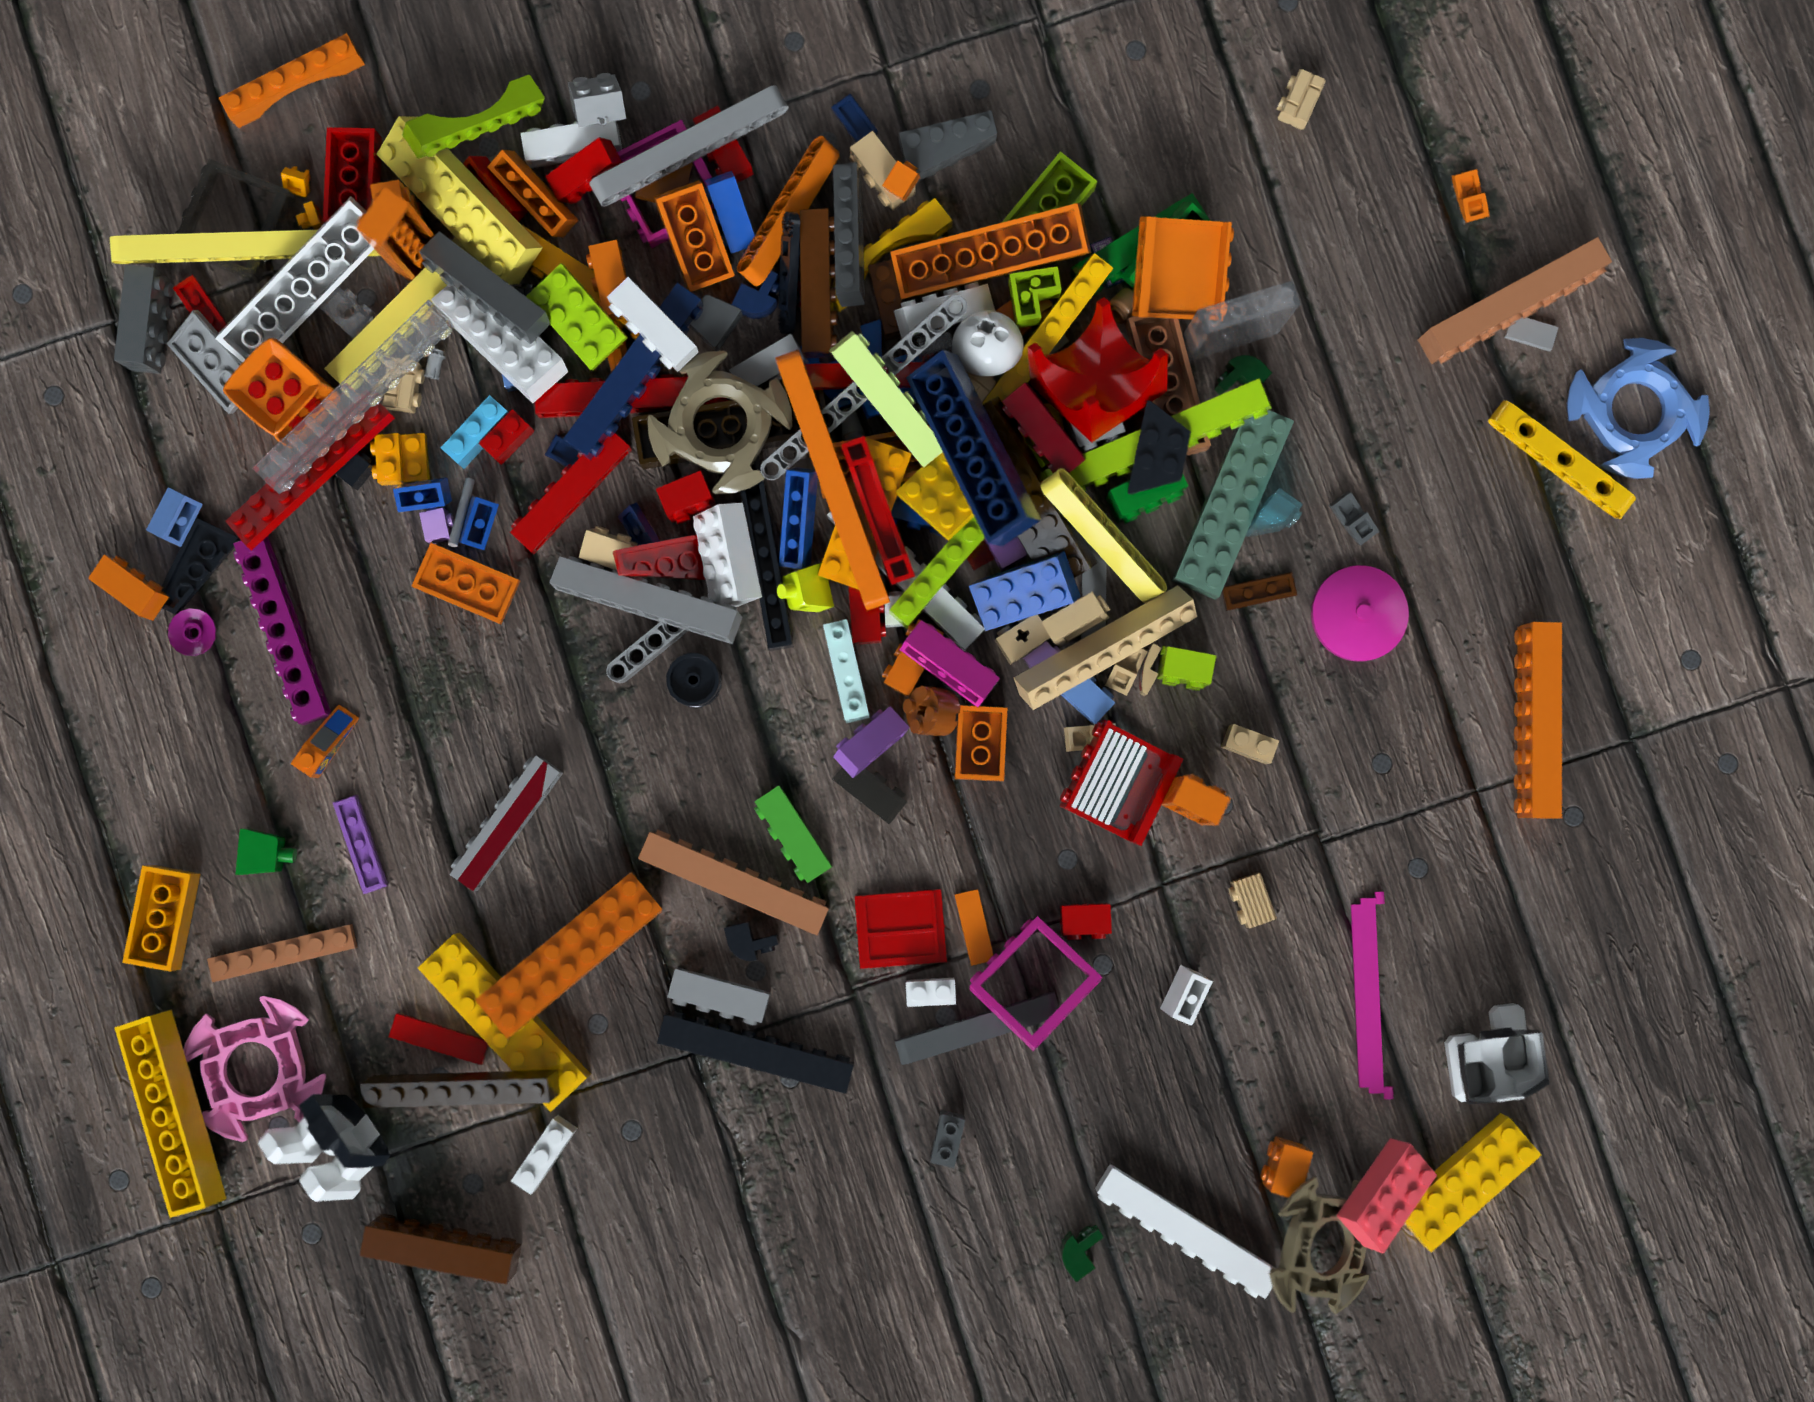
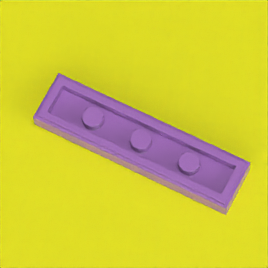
(360, 844)

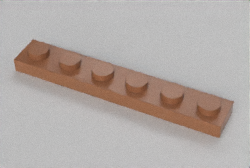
(282, 953)

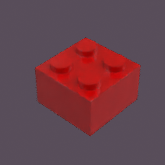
(686, 497)

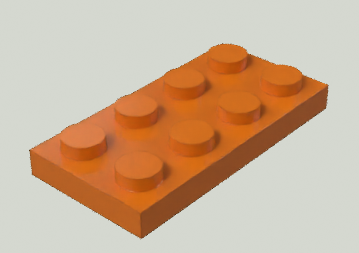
(465, 583)

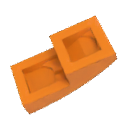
(1469, 195)

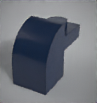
(759, 303)

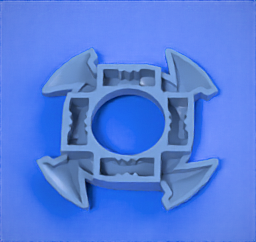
(1677, 405)

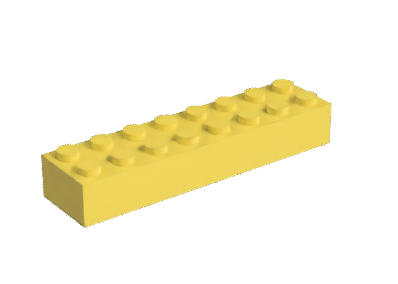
(462, 206)

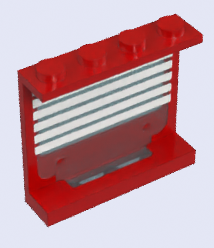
(1120, 782)

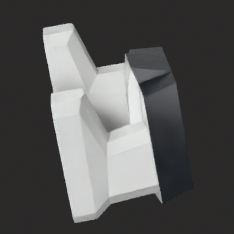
(1502, 1064)
(328, 1131)

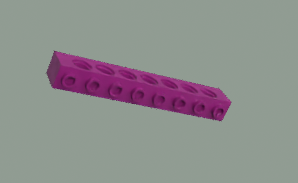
(285, 614)

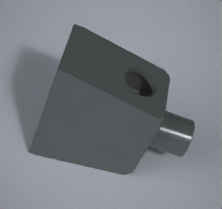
(716, 321)

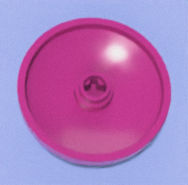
(1359, 613)

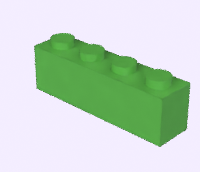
(793, 834)

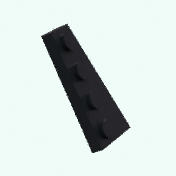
(195, 562)

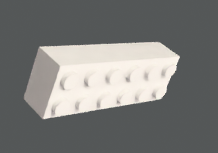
(527, 366)

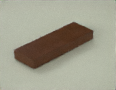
(1259, 591)

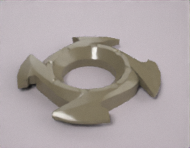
(706, 384)
(1295, 1268)

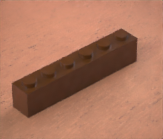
(817, 283)

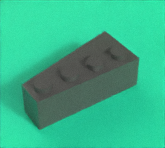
(947, 142)

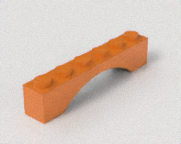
(258, 95)

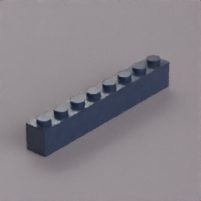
(628, 379)

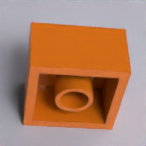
(1286, 1166)

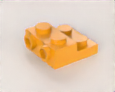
(400, 458)

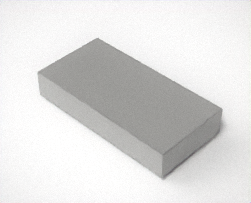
(1532, 333)

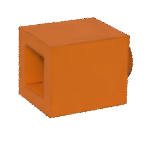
(902, 179)

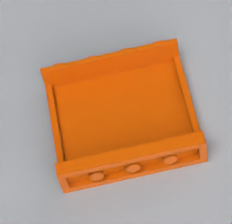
(1180, 266)

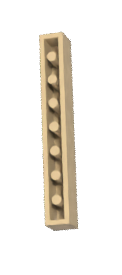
(1105, 647)

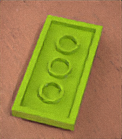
(577, 317)

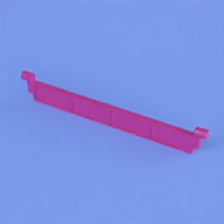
(1368, 995)

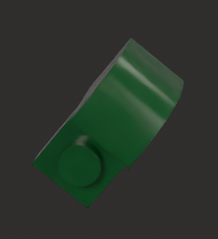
(1242, 369)
(1073, 1251)

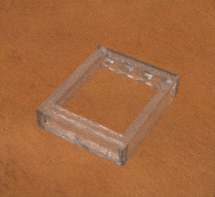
(1240, 320)

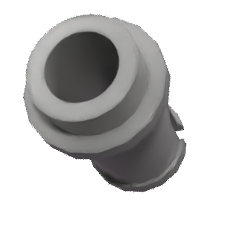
(434, 364)

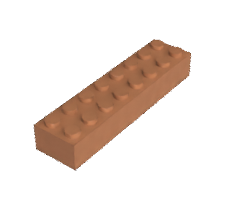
(1515, 302)

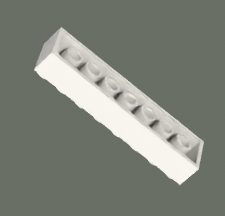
(299, 284)

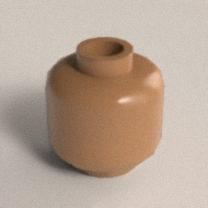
(1122, 305)

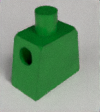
(262, 852)

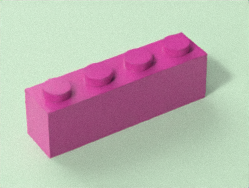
(949, 663)

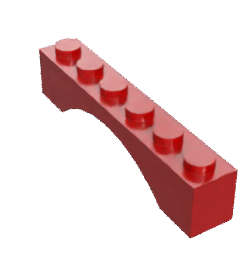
(877, 510)

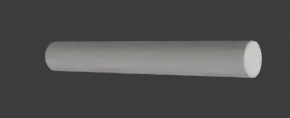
(461, 512)

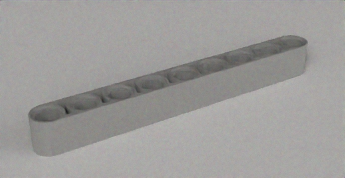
(688, 146)

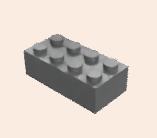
(143, 319)

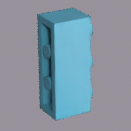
(464, 443)

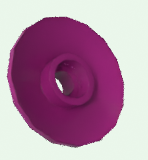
(181, 631)

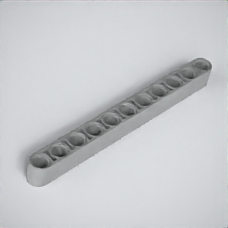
(850, 392)

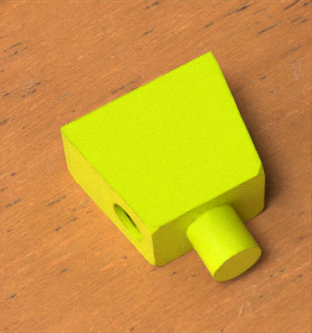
(806, 590)

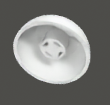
(988, 343)

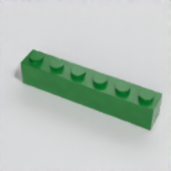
(1124, 249)

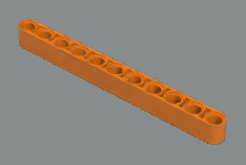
(832, 479)

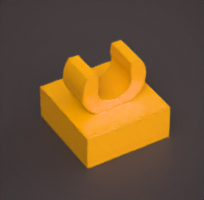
(296, 181)
(311, 218)

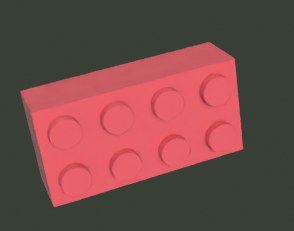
(1386, 1195)

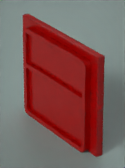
(900, 929)

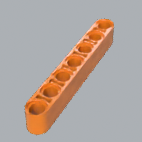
(795, 196)

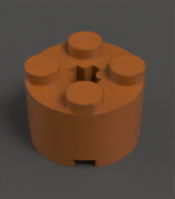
(931, 711)

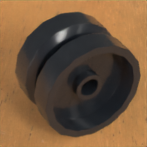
(679, 679)

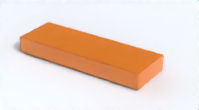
(974, 926)

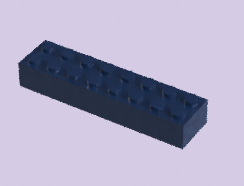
(973, 448)

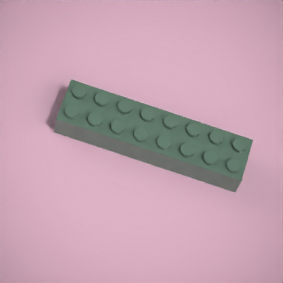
(1232, 504)

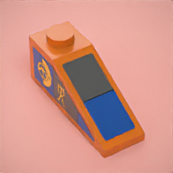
(325, 742)

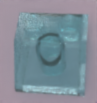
(1277, 513)

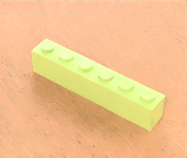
(886, 397)

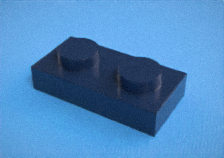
(637, 525)

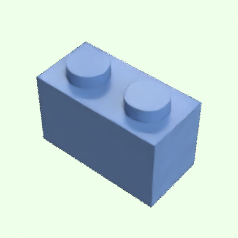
(174, 517)
(1090, 700)

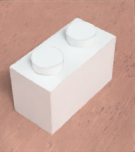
(930, 992)
(1186, 995)

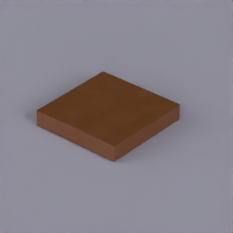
(669, 182)

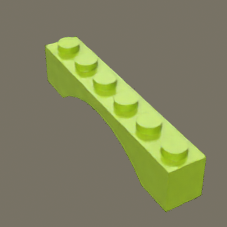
(433, 133)
(937, 573)

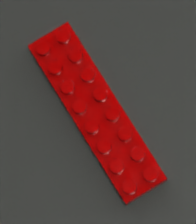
(269, 509)

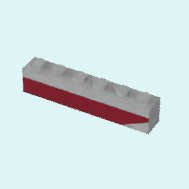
(506, 823)

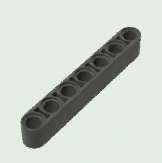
(974, 1029)

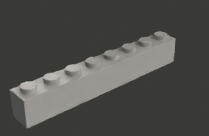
(646, 600)

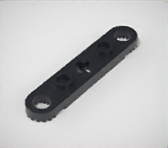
(789, 272)

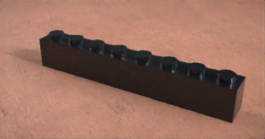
(767, 565)
(756, 1052)

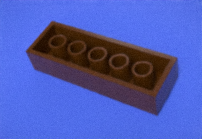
(441, 1249)

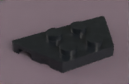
(1159, 451)

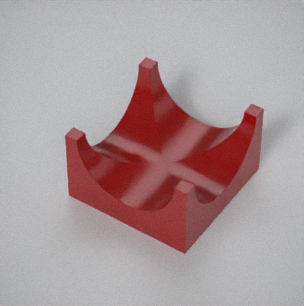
(1098, 376)

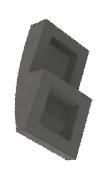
(1353, 518)

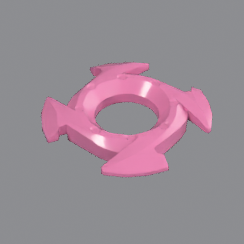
(280, 1037)

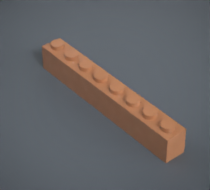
(733, 882)

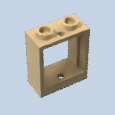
(1076, 618)

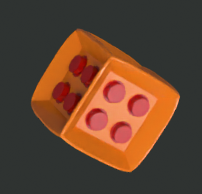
(276, 388)

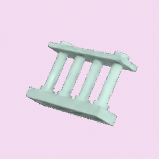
(846, 671)

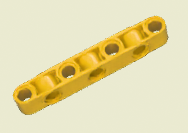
(1576, 472)

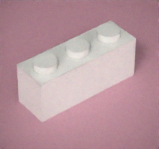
(544, 1154)

